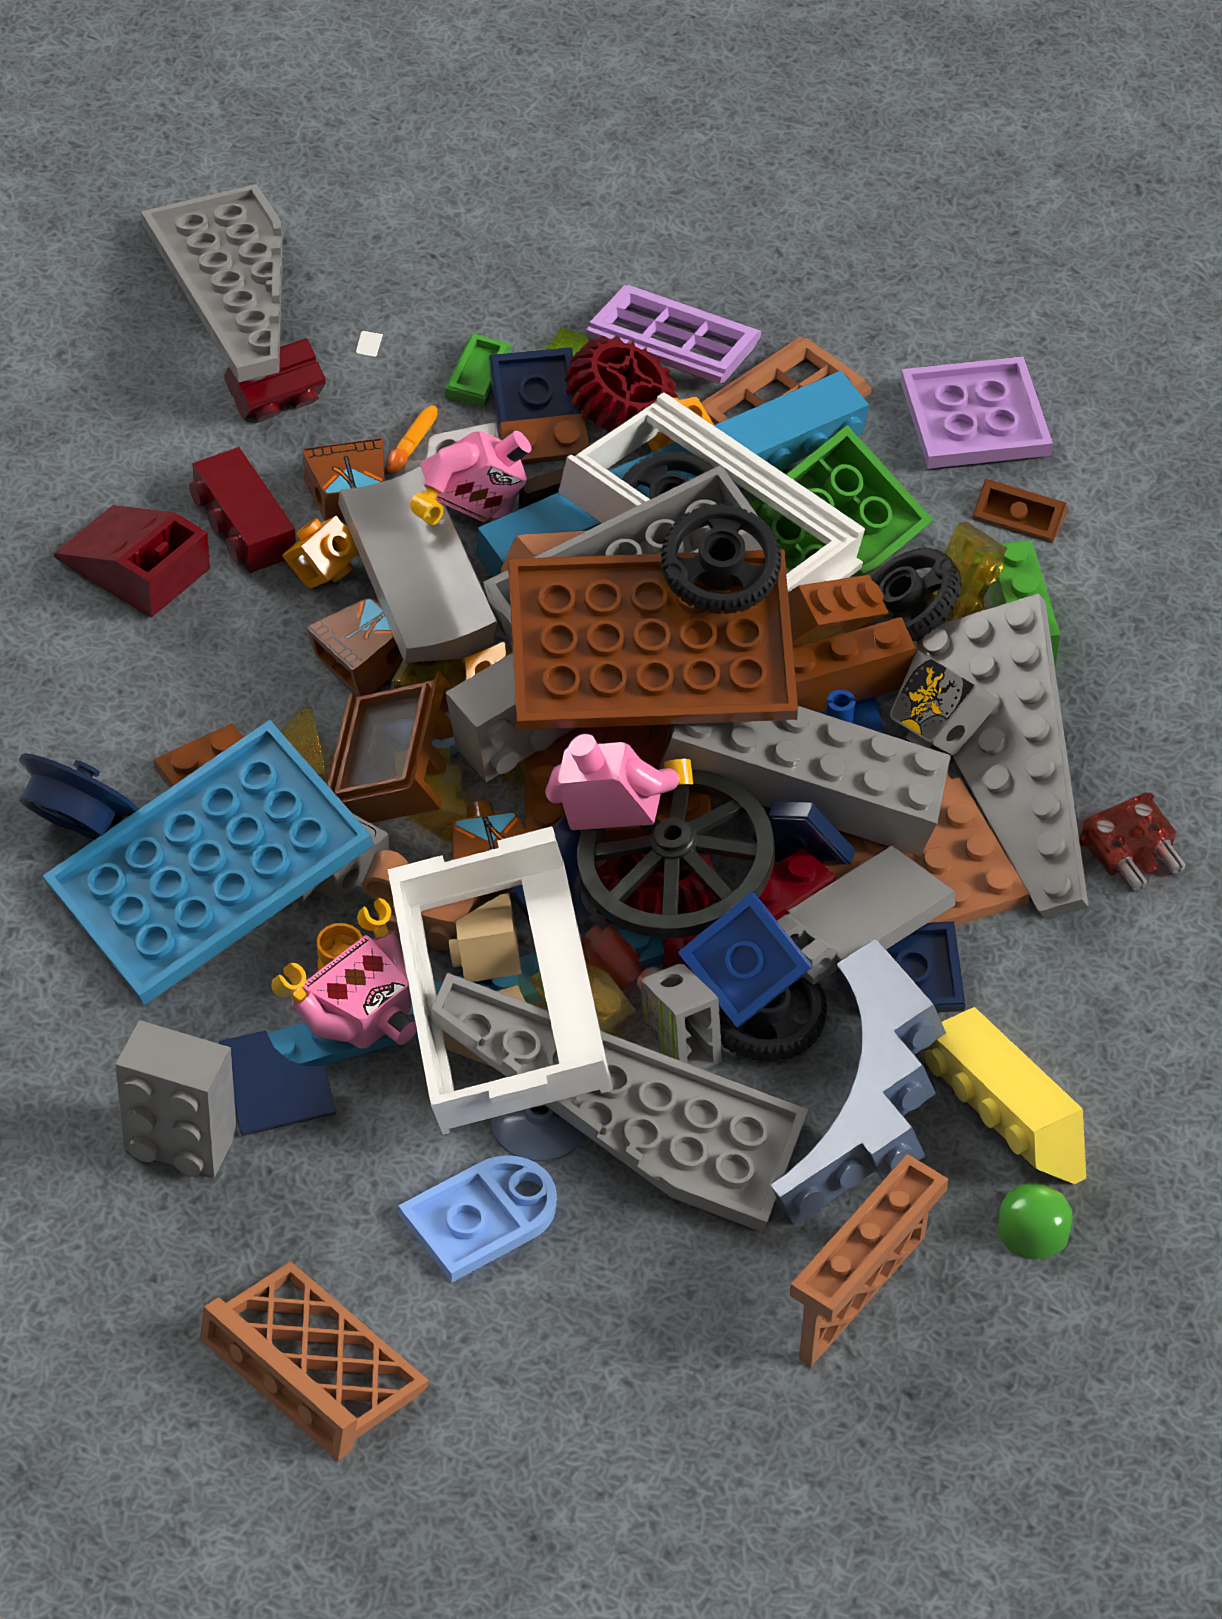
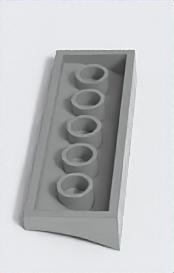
(418, 572)

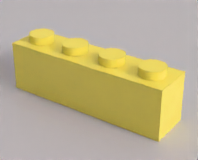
(1011, 1094)

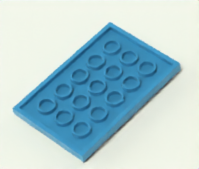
(208, 861)

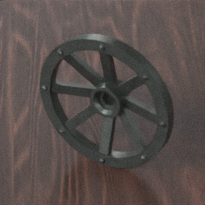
(674, 848)

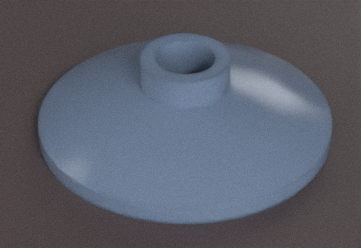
(536, 1136)

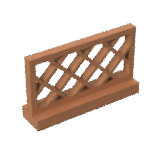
(864, 1254)
(283, 1376)

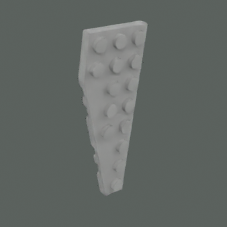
(230, 269)
(1019, 751)
(664, 1119)

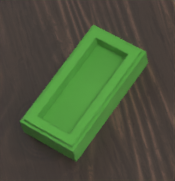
(471, 376)

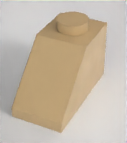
(487, 942)

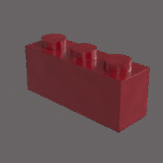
(242, 509)

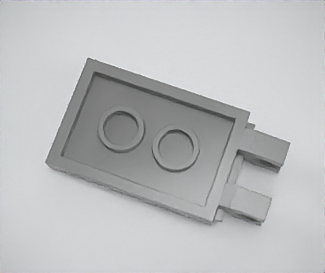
(876, 900)

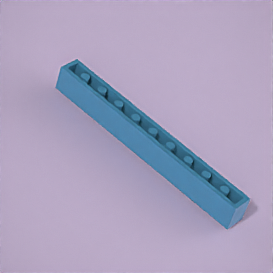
(774, 431)

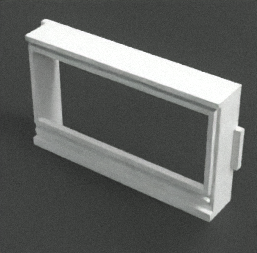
(605, 496)
(538, 866)

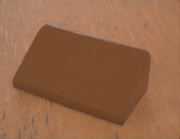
(1020, 510)

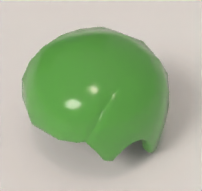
(1035, 1221)

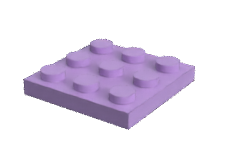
(976, 412)

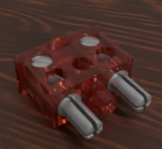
(1130, 836)

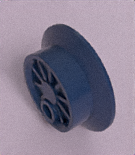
(72, 796)

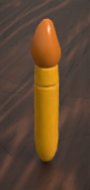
(399, 456)

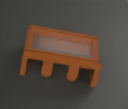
(389, 749)

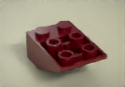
(139, 555)

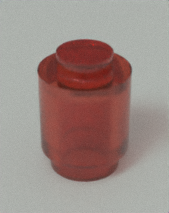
(612, 954)

